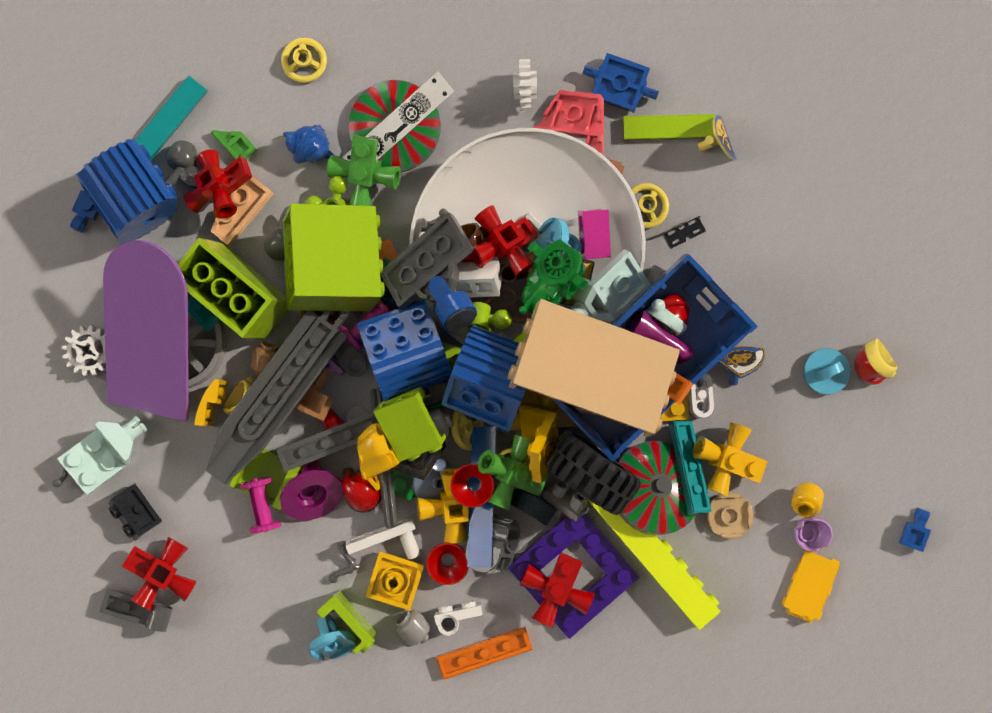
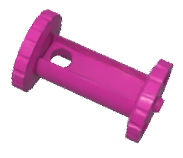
(354, 334)
(260, 505)

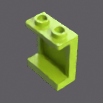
(409, 425)
(266, 465)
(352, 618)

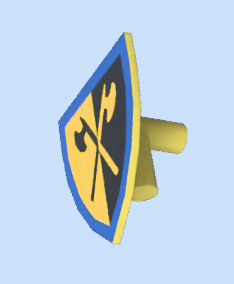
(720, 138)

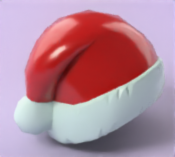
(671, 313)

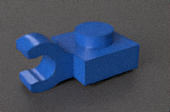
(85, 210)
(915, 533)

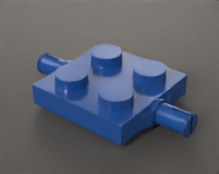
(621, 82)

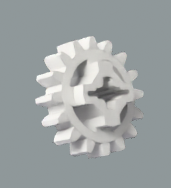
(525, 84)
(83, 358)

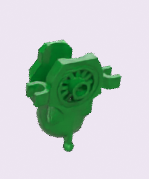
(553, 276)

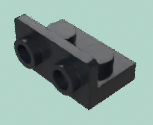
(134, 512)

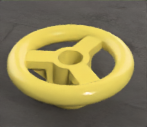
(300, 52)
(651, 198)
(462, 430)

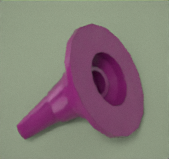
(311, 493)

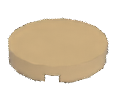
(730, 516)

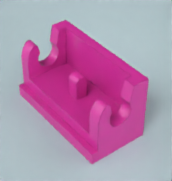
(594, 233)

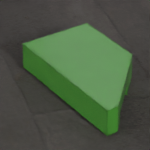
(235, 143)

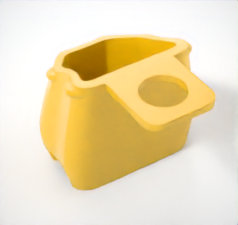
(375, 454)

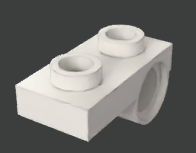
(468, 610)

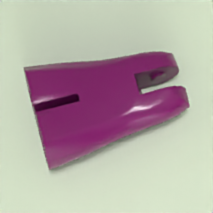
(647, 326)

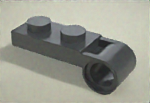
(119, 605)

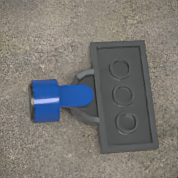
(431, 272)

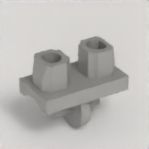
(565, 502)

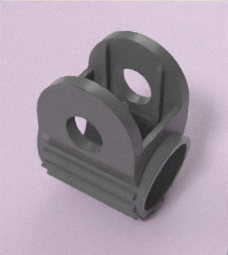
(504, 544)

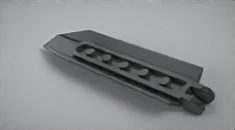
(275, 393)

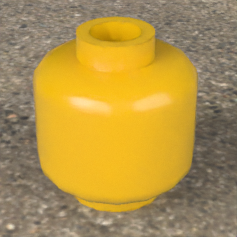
(807, 499)

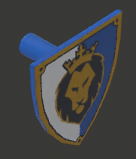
(742, 362)

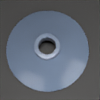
(427, 487)

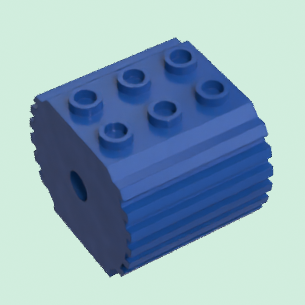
(128, 190)
(405, 350)
(480, 379)

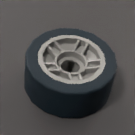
(533, 506)

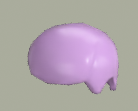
(813, 534)

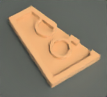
(249, 201)

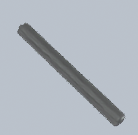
(386, 477)

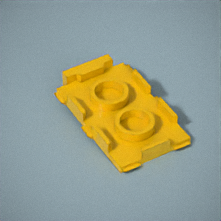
(810, 586)

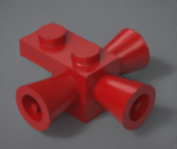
(217, 184)
(504, 241)
(158, 573)
(557, 588)

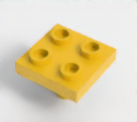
(394, 580)

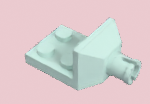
(612, 289)
(101, 454)

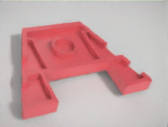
(577, 116)

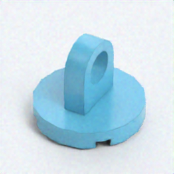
(556, 229)
(826, 371)
(331, 642)

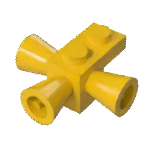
(729, 459)
(452, 512)

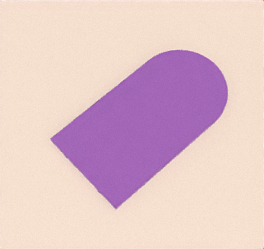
(146, 330)

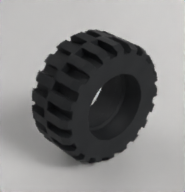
(592, 473)

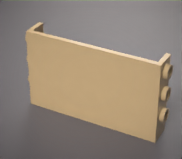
(595, 366)

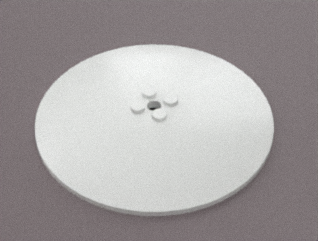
(532, 177)

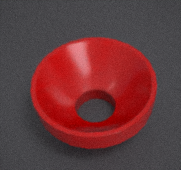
(469, 497)
(447, 574)

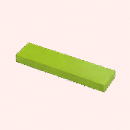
(667, 127)

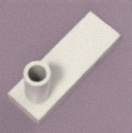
(403, 530)

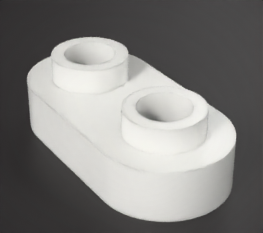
(701, 394)

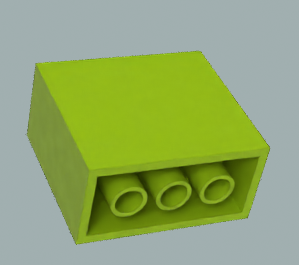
(332, 257)
(232, 289)

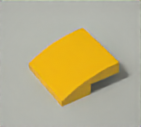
(214, 394)

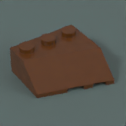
(510, 292)

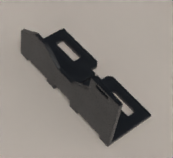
(680, 234)

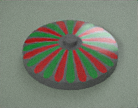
(377, 104)
(660, 501)

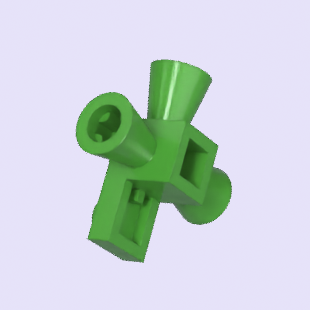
(363, 170)
(510, 472)

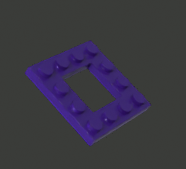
(618, 572)

